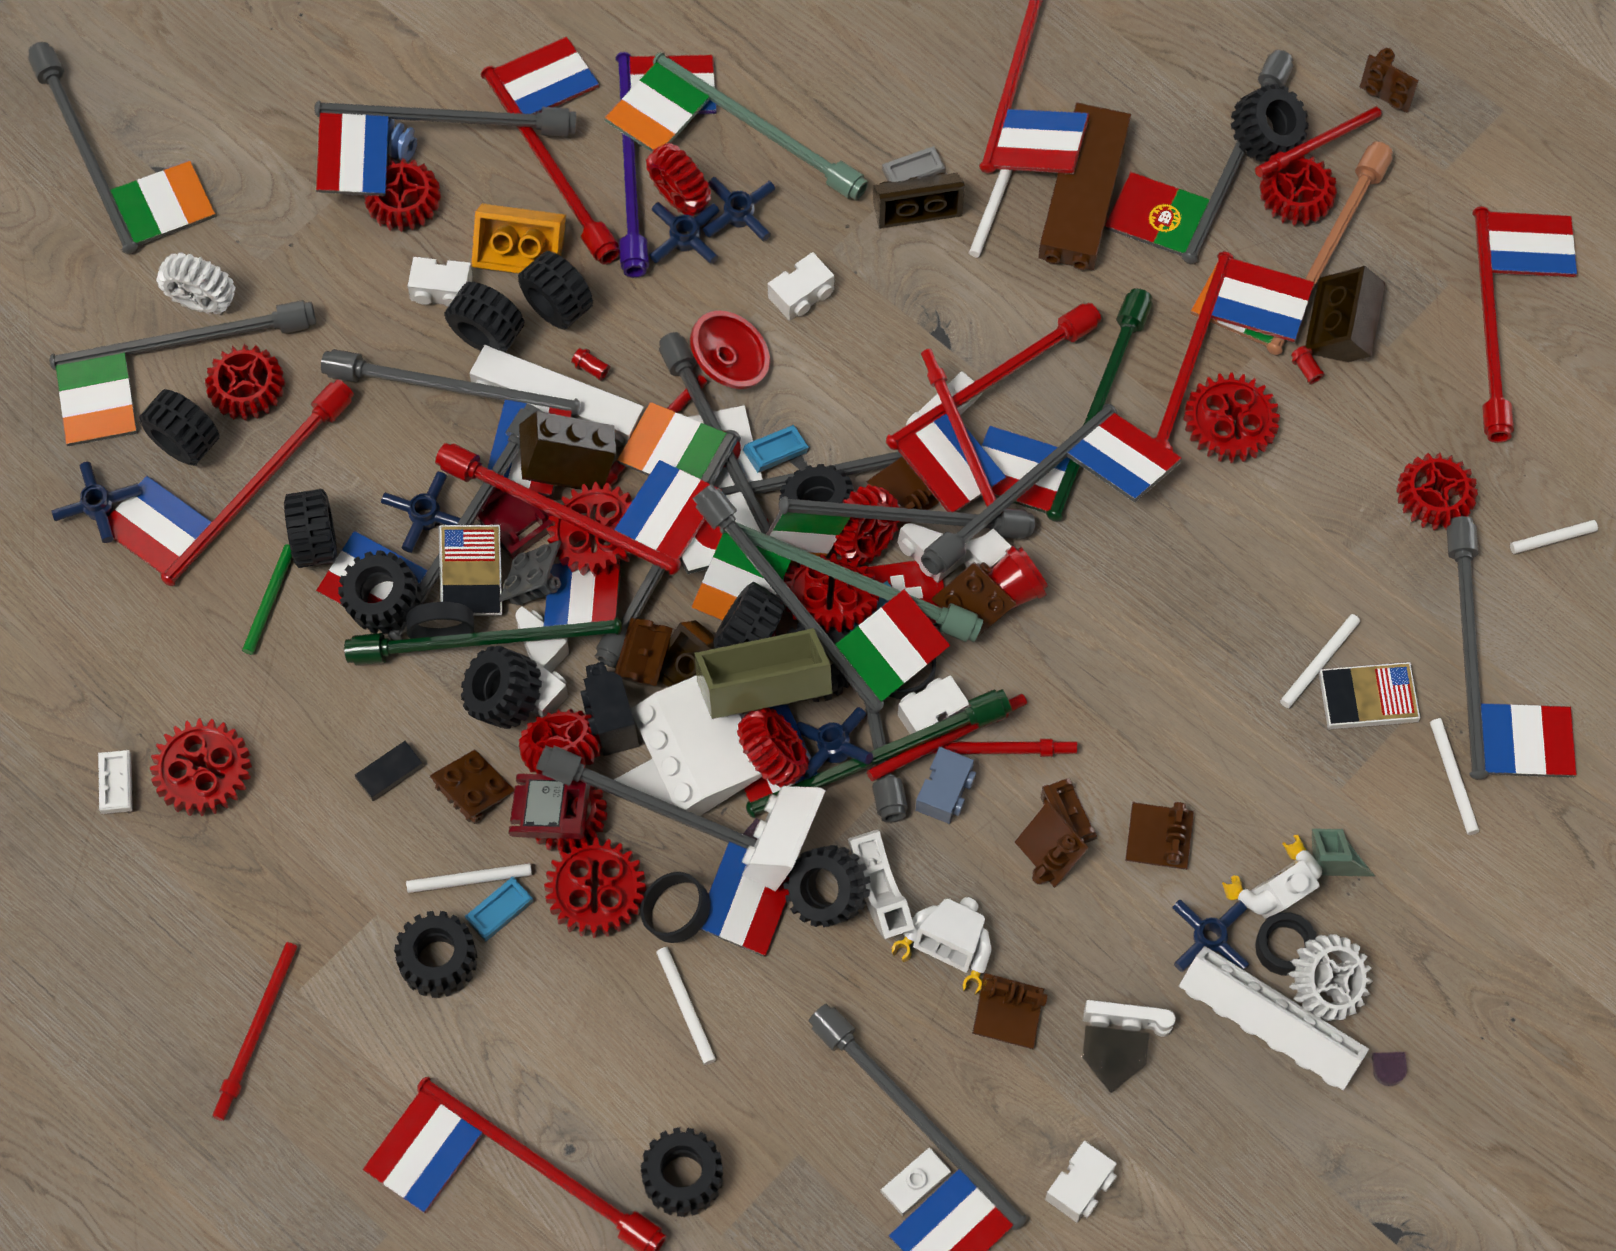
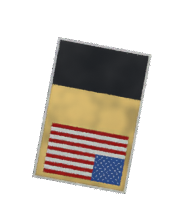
(471, 567)
(1369, 695)

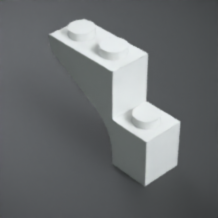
(987, 548)
(548, 656)

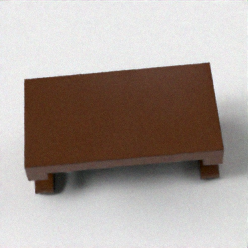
(643, 652)
(1065, 801)

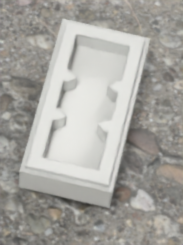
(115, 782)
(915, 1181)

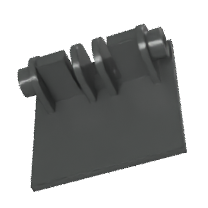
(531, 575)

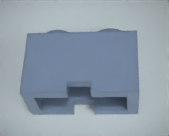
(943, 793)

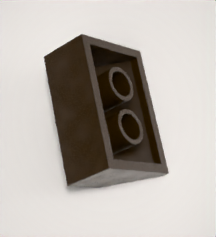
(918, 200)
(1345, 315)
(566, 450)
(680, 657)

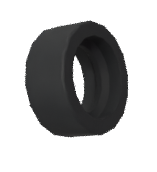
(1276, 921)

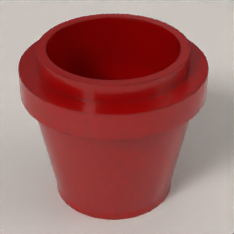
(1019, 577)

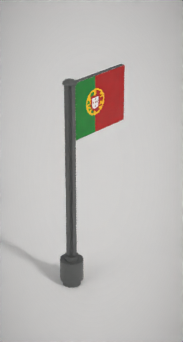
(1175, 217)

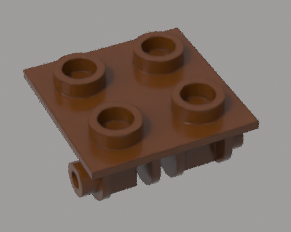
(1388, 82)
(904, 486)
(976, 593)
(471, 785)
(1160, 835)
(1050, 846)
(1008, 1011)

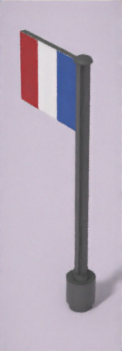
(1504, 736)

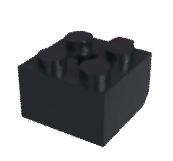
(609, 709)

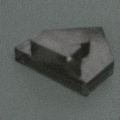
(1114, 1054)

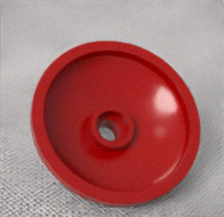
(729, 349)

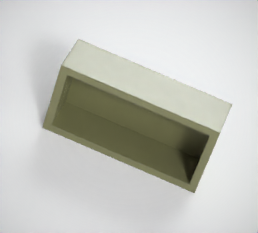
(763, 673)

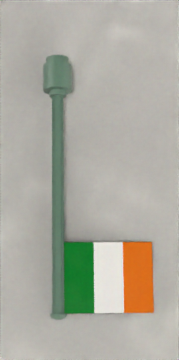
(672, 96)
(732, 571)

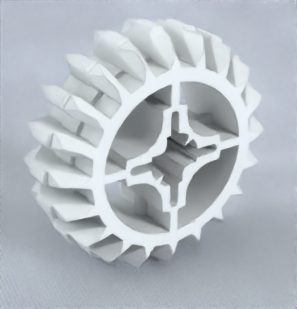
(195, 283)
(1319, 973)

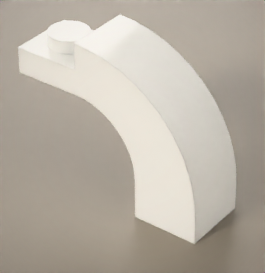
(885, 901)

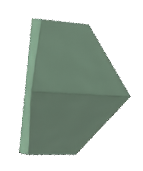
(1336, 854)

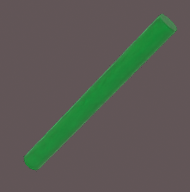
(268, 601)

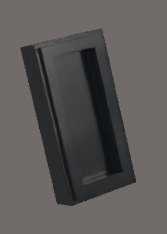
(389, 770)

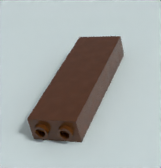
(1084, 198)

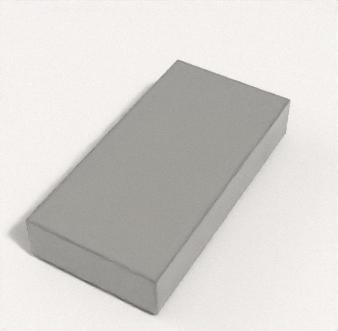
(919, 164)

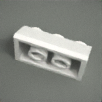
(781, 834)

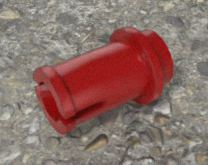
(1304, 360)
(590, 364)

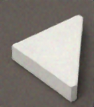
(647, 780)

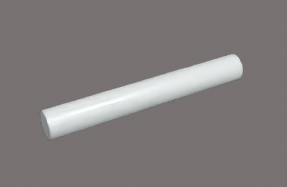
(1553, 537)

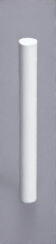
(990, 213)
(1319, 661)
(1454, 776)
(468, 878)
(686, 1006)

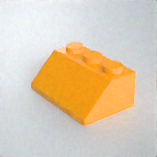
(514, 237)

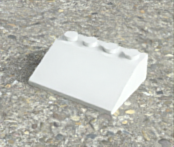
(691, 750)

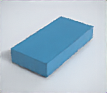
(775, 448)
(499, 909)

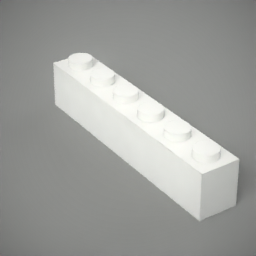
(599, 406)
(1273, 1018)

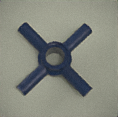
(739, 218)
(686, 242)
(418, 503)
(99, 511)
(834, 742)
(1218, 926)

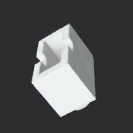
(437, 282)
(802, 288)
(934, 704)
(1087, 1176)

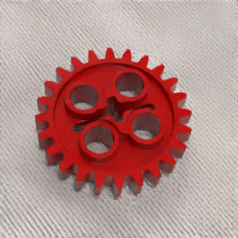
(1257, 412)
(570, 535)
(849, 602)
(186, 790)
(566, 887)

